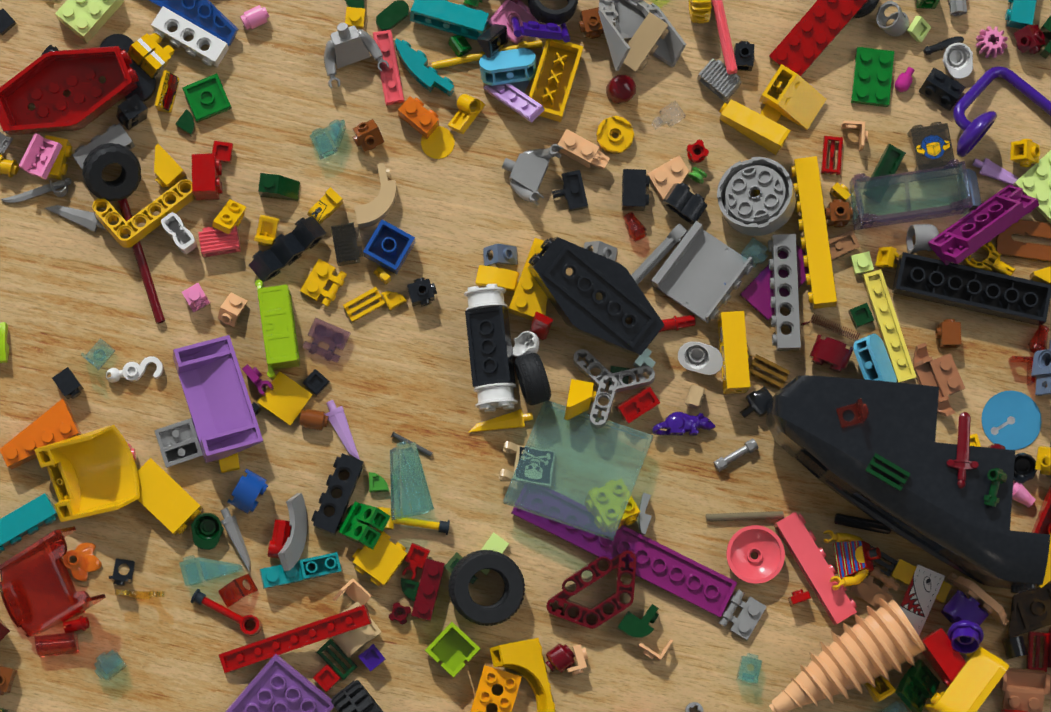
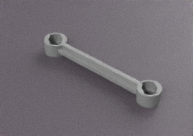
(672, 239)

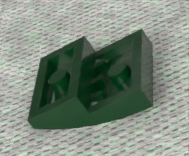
(917, 686)

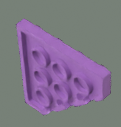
(281, 689)

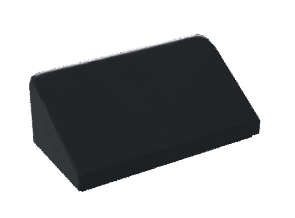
(493, 39)

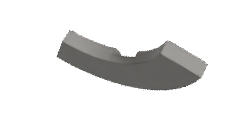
(295, 543)

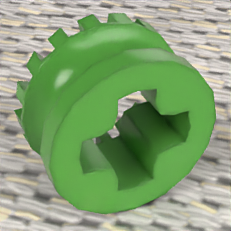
(697, 175)

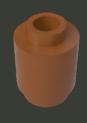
(313, 419)

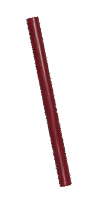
(143, 268)

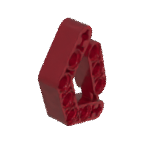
(584, 611)

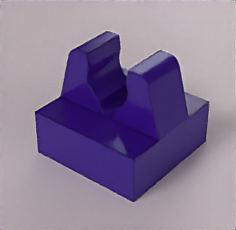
(372, 657)

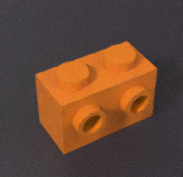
(418, 117)

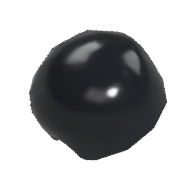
(1024, 467)

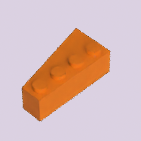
(49, 428)

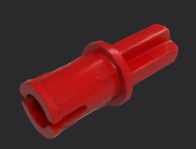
(678, 322)

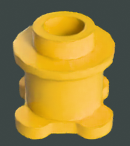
(8, 167)

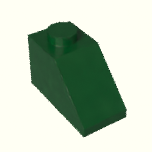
(278, 187)

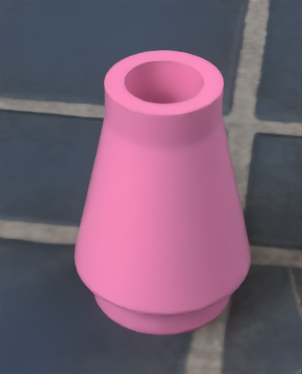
(1022, 495)

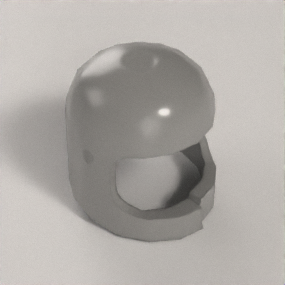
(900, 24)
(923, 234)

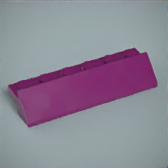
(982, 224)

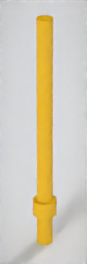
(476, 56)

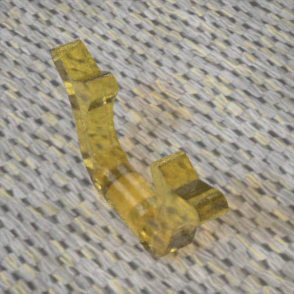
(140, 594)

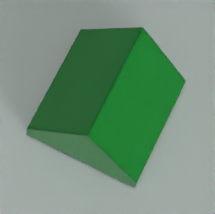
(459, 45)

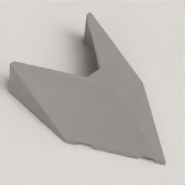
(623, 18)

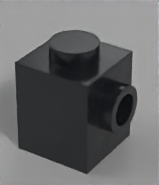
(744, 55)
(68, 383)

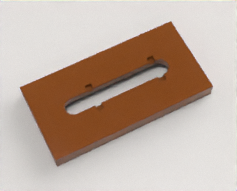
(1008, 247)

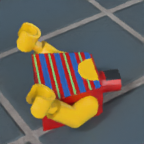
(852, 557)

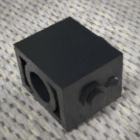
(131, 112)

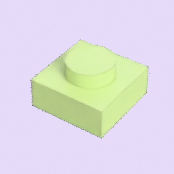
(919, 28)
(861, 263)

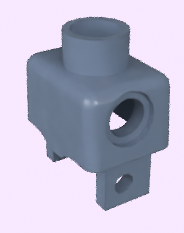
(1042, 371)

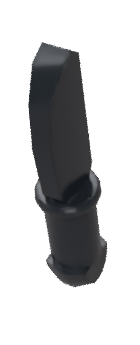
(942, 45)

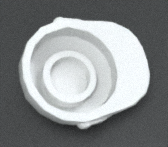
(958, 60)

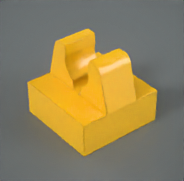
(886, 257)

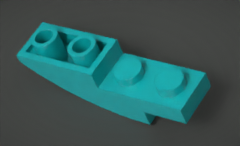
(416, 65)
(302, 571)

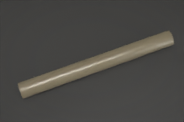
(744, 516)

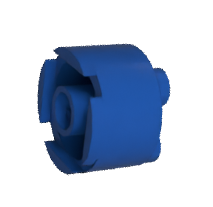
(247, 491)

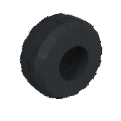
(124, 184)

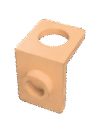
(863, 134)
(355, 592)
(651, 654)

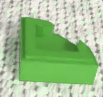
(377, 483)

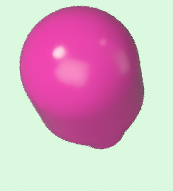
(904, 80)

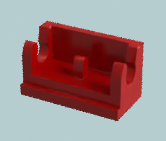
(637, 404)

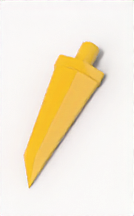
(511, 420)

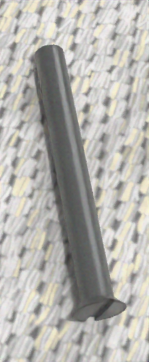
(400, 438)

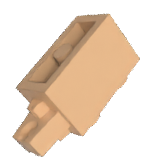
(582, 150)

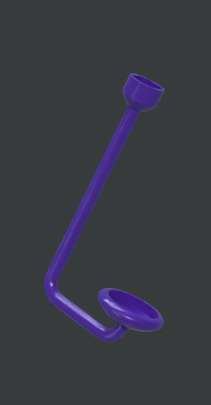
(980, 125)

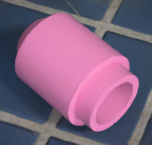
(254, 17)

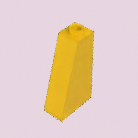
(754, 126)

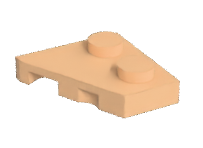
(667, 175)

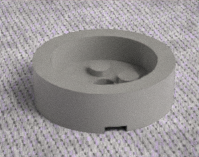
(762, 213)

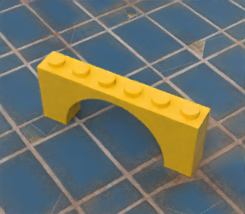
(527, 660)

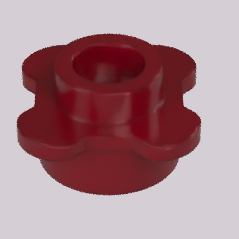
(399, 608)

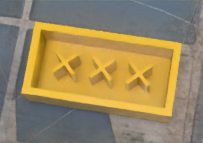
(555, 77)

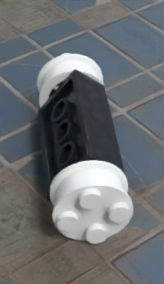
(490, 348)

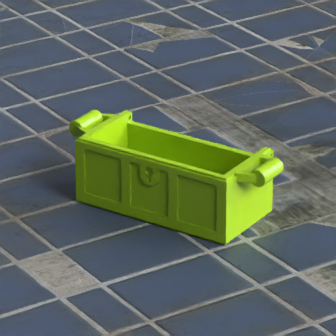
(278, 327)

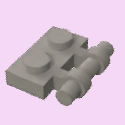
(748, 617)

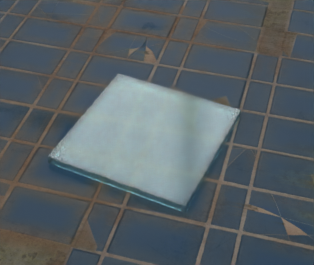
(578, 470)

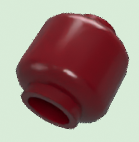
(560, 658)

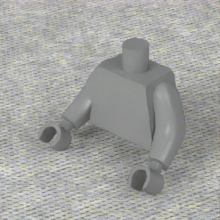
(347, 47)
(529, 171)

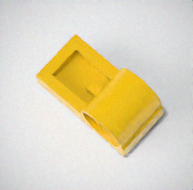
(468, 110)
(229, 216)

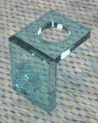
(99, 354)

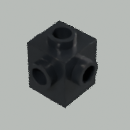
(418, 298)

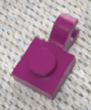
(255, 375)

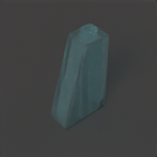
(408, 483)

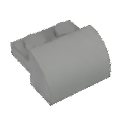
(178, 442)

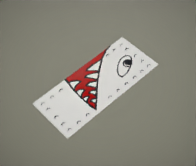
(921, 596)

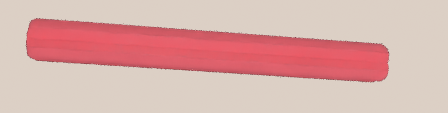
(724, 36)

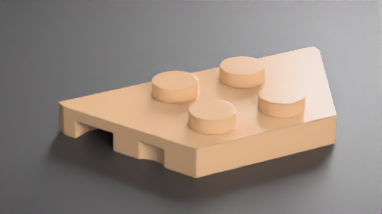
(985, 601)

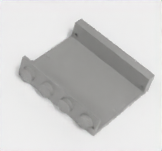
(697, 273)

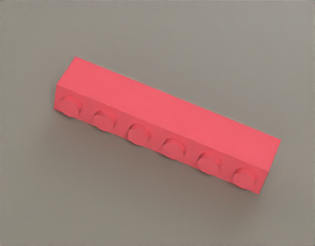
(815, 568)

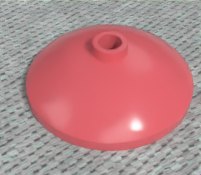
(767, 547)

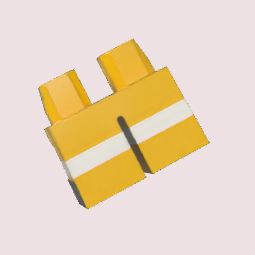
(150, 53)

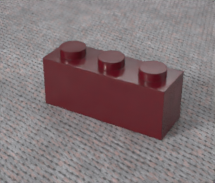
(428, 590)

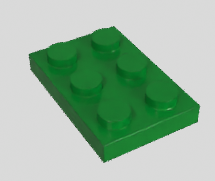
(872, 76)

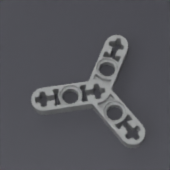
(604, 377)

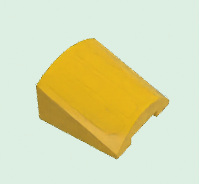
(91, 473)

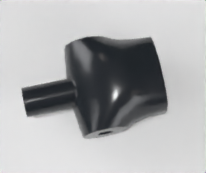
(757, 402)

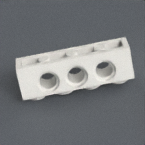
(167, 19)

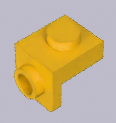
(266, 230)

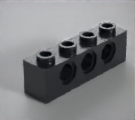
(343, 463)

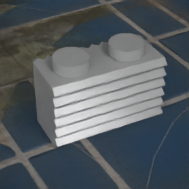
(718, 80)

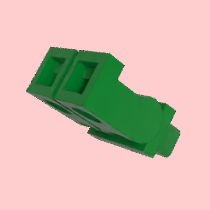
(358, 521)

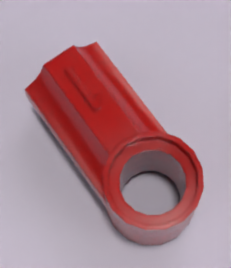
(280, 534)

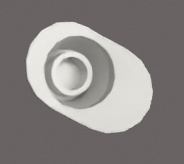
(700, 358)

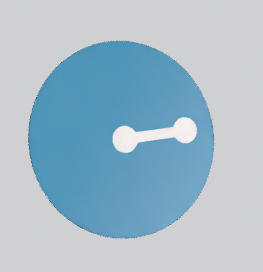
(1011, 420)

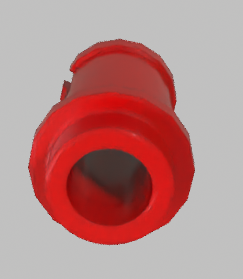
(77, 624)

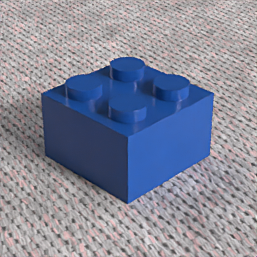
(389, 246)

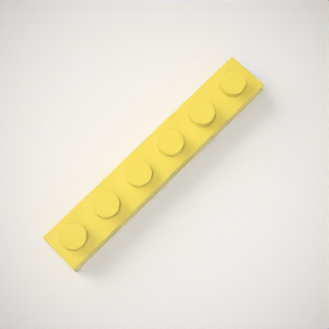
(889, 325)

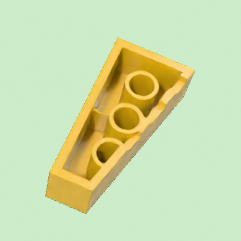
(528, 294)

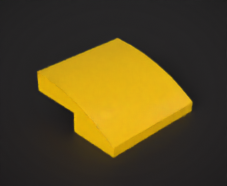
(285, 399)

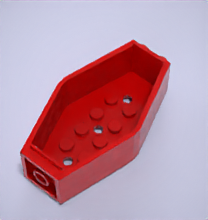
(58, 71)

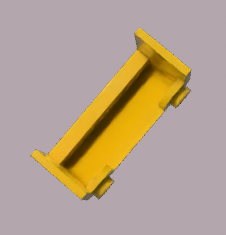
(971, 684)

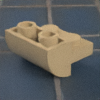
(356, 639)

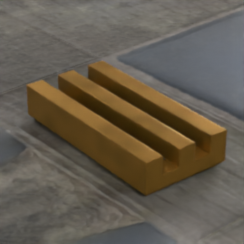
(783, 378)

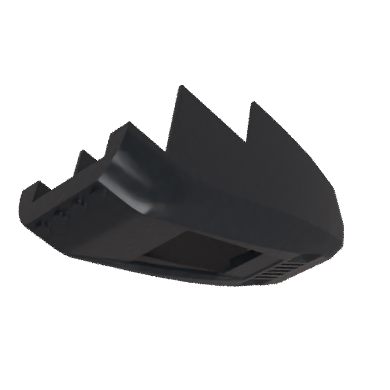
(930, 507)

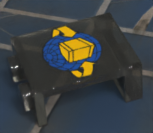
(931, 145)

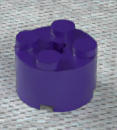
(962, 608)

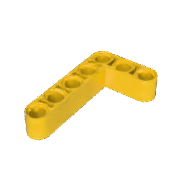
(144, 216)

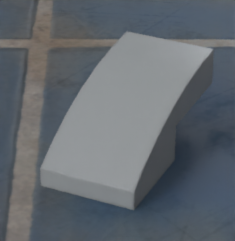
(644, 519)

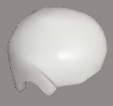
(525, 344)

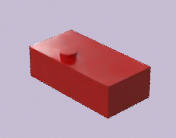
(942, 656)

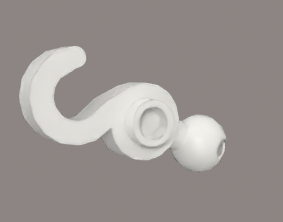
(133, 371)

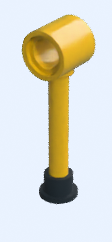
(442, 526)

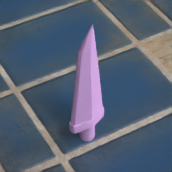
(994, 171)
(339, 422)

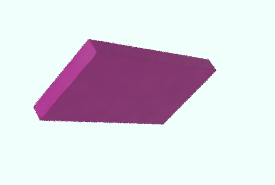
(759, 292)

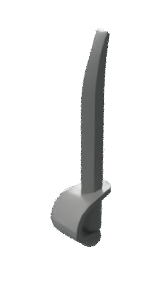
(41, 190)

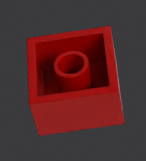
(205, 176)

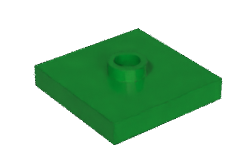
(207, 98)

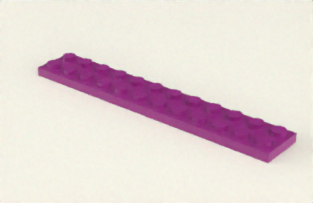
(653, 562)

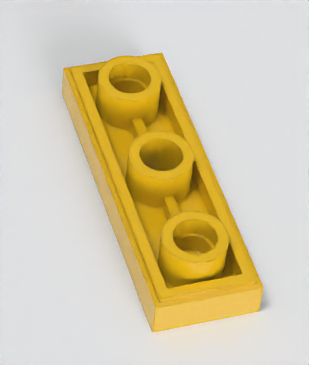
(904, 572)

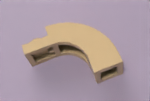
(379, 208)

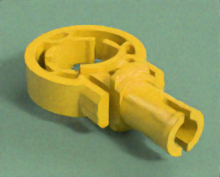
(993, 256)

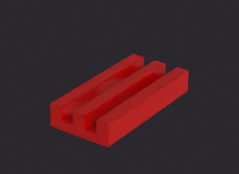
(824, 155)
(1037, 650)

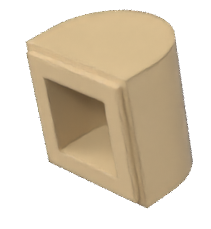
(695, 397)

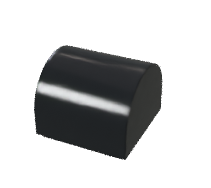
(1014, 647)

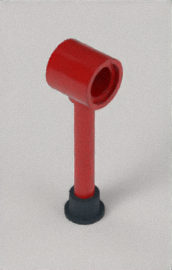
(200, 598)

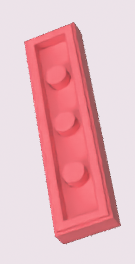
(389, 76)

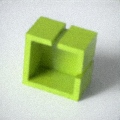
(452, 649)

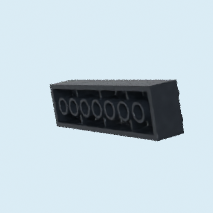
(972, 289)

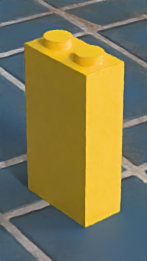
(166, 498)

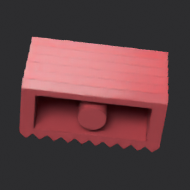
(215, 242)

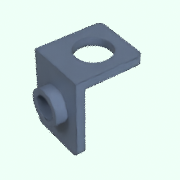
(501, 254)

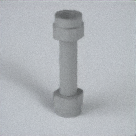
(722, 463)

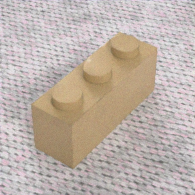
(645, 41)

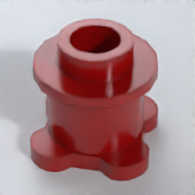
(699, 147)

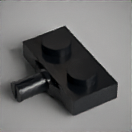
(572, 190)

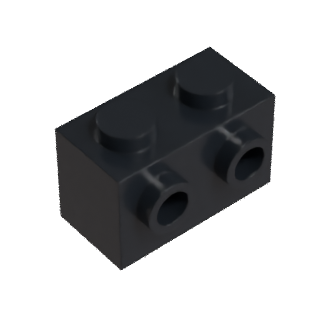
(634, 189)

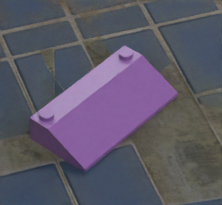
(217, 398)

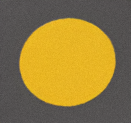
(439, 143)

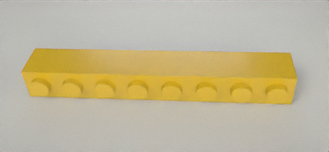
(815, 233)

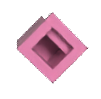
(195, 297)

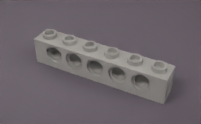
(784, 243)

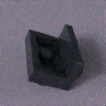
(941, 89)

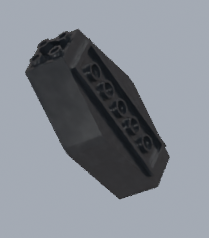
(576, 295)

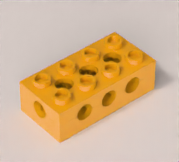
(484, 696)

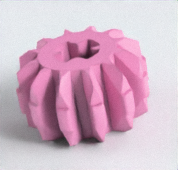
(993, 36)

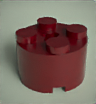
(831, 352)

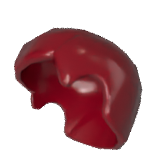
(621, 89)

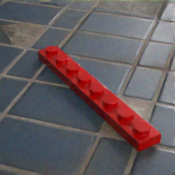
(295, 638)

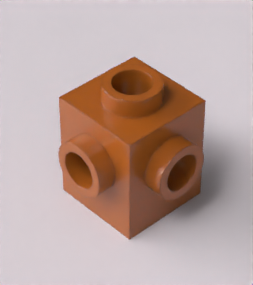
(591, 23)
(367, 135)
(836, 219)

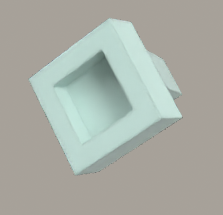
(644, 359)

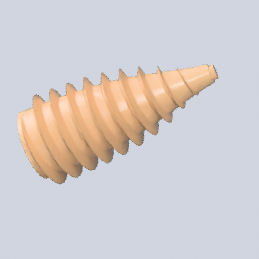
(854, 658)

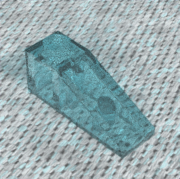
(202, 569)

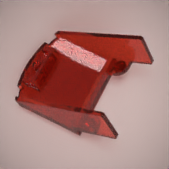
(39, 588)

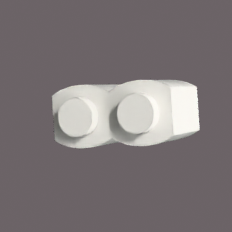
(176, 230)

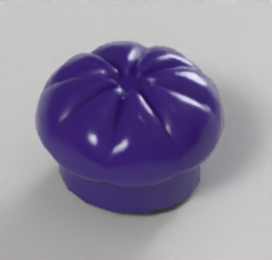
(965, 636)

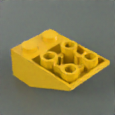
(793, 97)

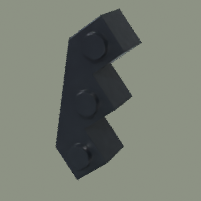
(287, 248)

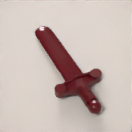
(962, 462)

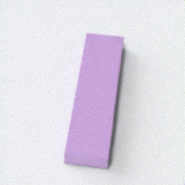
(516, 100)

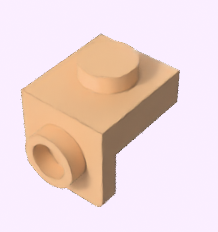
(231, 309)
(580, 656)

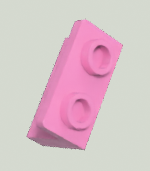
(40, 156)

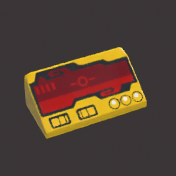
(166, 92)

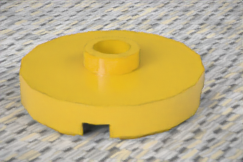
(615, 125)

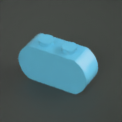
(508, 67)
(874, 359)

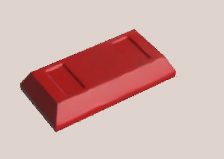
(541, 325)

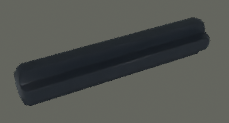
(860, 523)

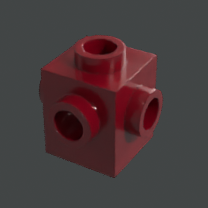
(1030, 39)

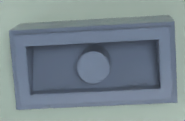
(974, 188)

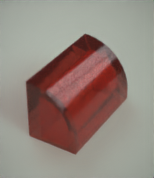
(57, 644)

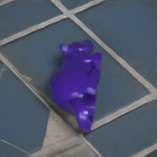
(679, 423)

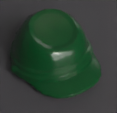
(206, 531)

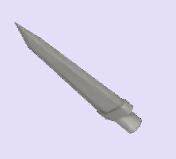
(81, 217)
(232, 528)

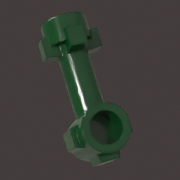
(997, 477)

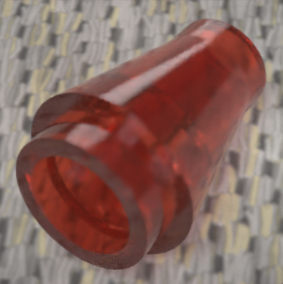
(635, 228)
(1039, 340)

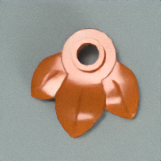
(84, 562)

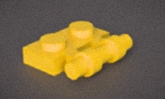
(318, 279)

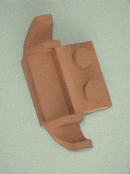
(939, 373)
(1024, 689)

